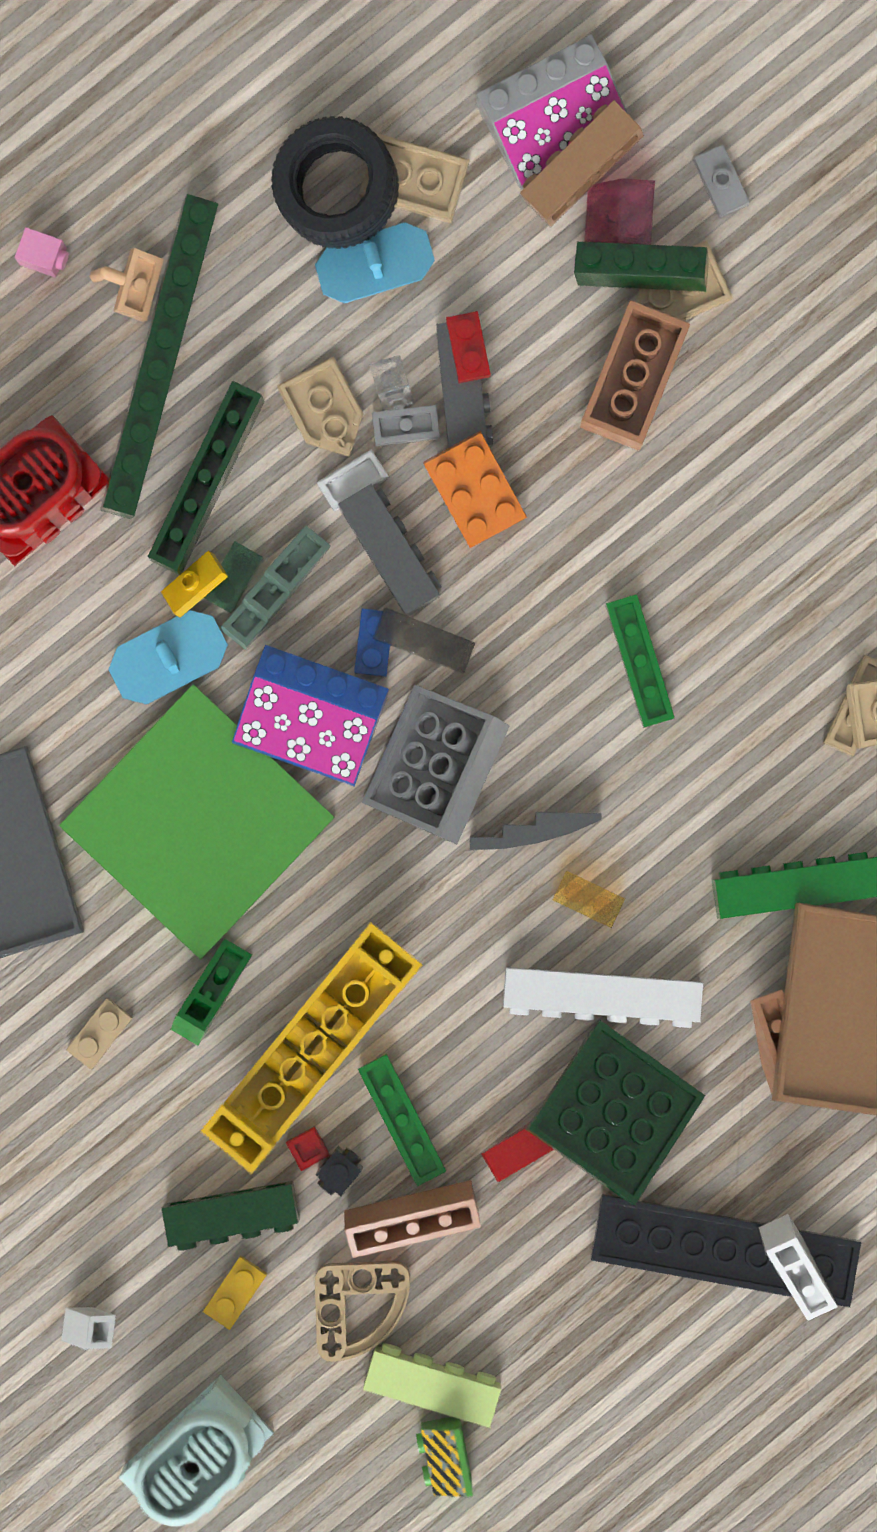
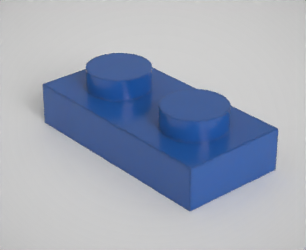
(371, 654)

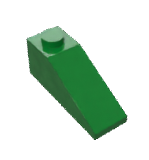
(210, 992)

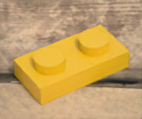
(235, 1292)

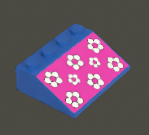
(310, 715)

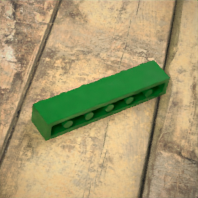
(781, 889)

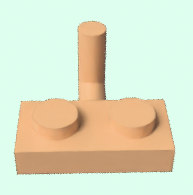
(136, 283)

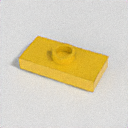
(194, 584)

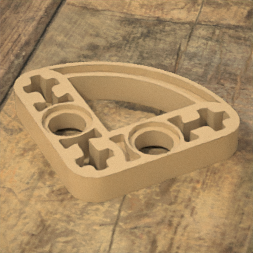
(346, 1286)

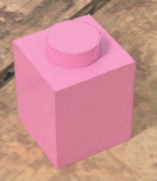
(41, 253)

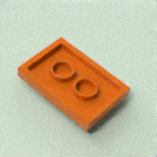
(475, 489)

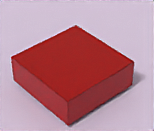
(307, 1148)

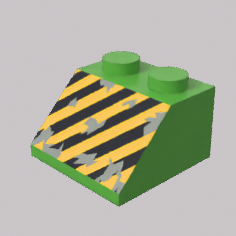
(446, 1457)

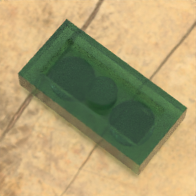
(240, 567)

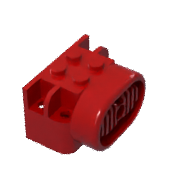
(61, 486)

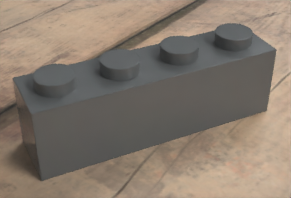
(462, 401)
(389, 551)

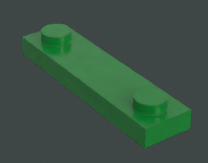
(639, 661)
(402, 1120)

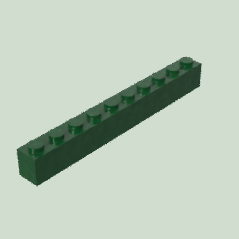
(159, 356)

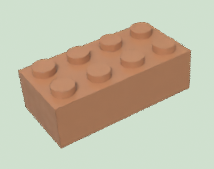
(634, 375)

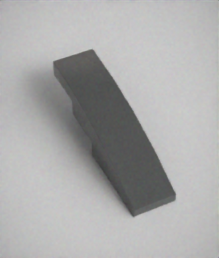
(547, 826)

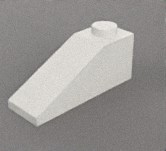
(797, 1267)

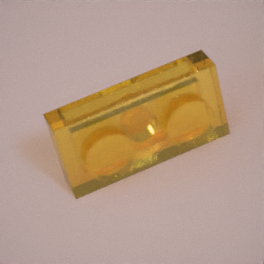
(588, 899)

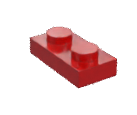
(468, 347)

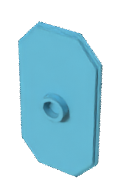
(382, 263)
(168, 657)

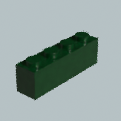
(641, 266)
(230, 1214)

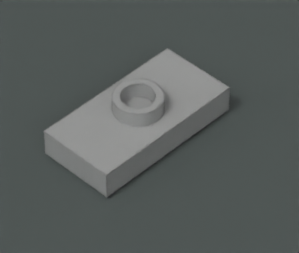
(721, 181)

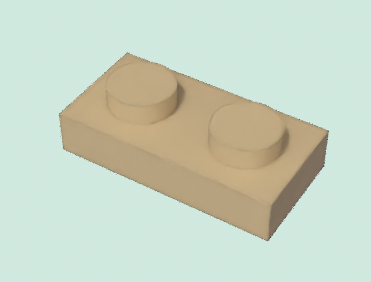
(99, 1033)

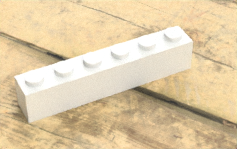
(602, 995)

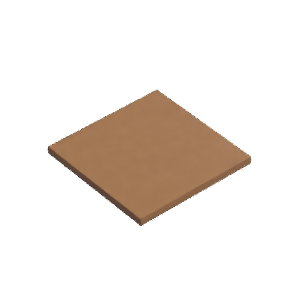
(829, 1012)

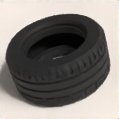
(312, 143)

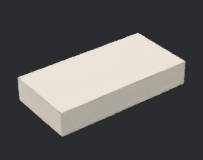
(352, 478)

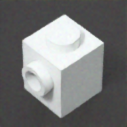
(88, 1328)

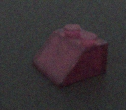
(620, 212)

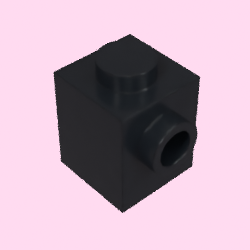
(339, 1171)

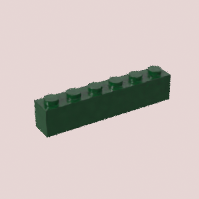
(206, 478)

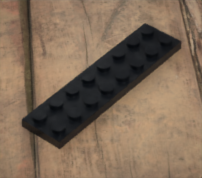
(711, 1248)

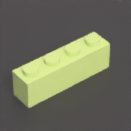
(432, 1385)

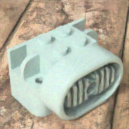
(215, 1433)

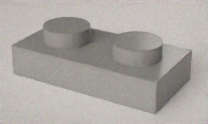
(405, 425)

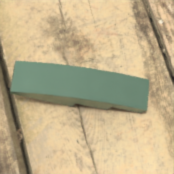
(275, 587)

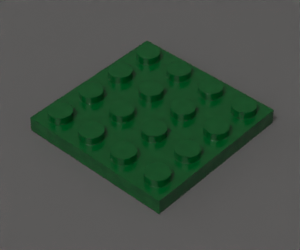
(615, 1112)

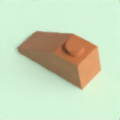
(767, 1022)

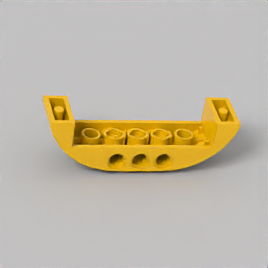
(311, 1047)

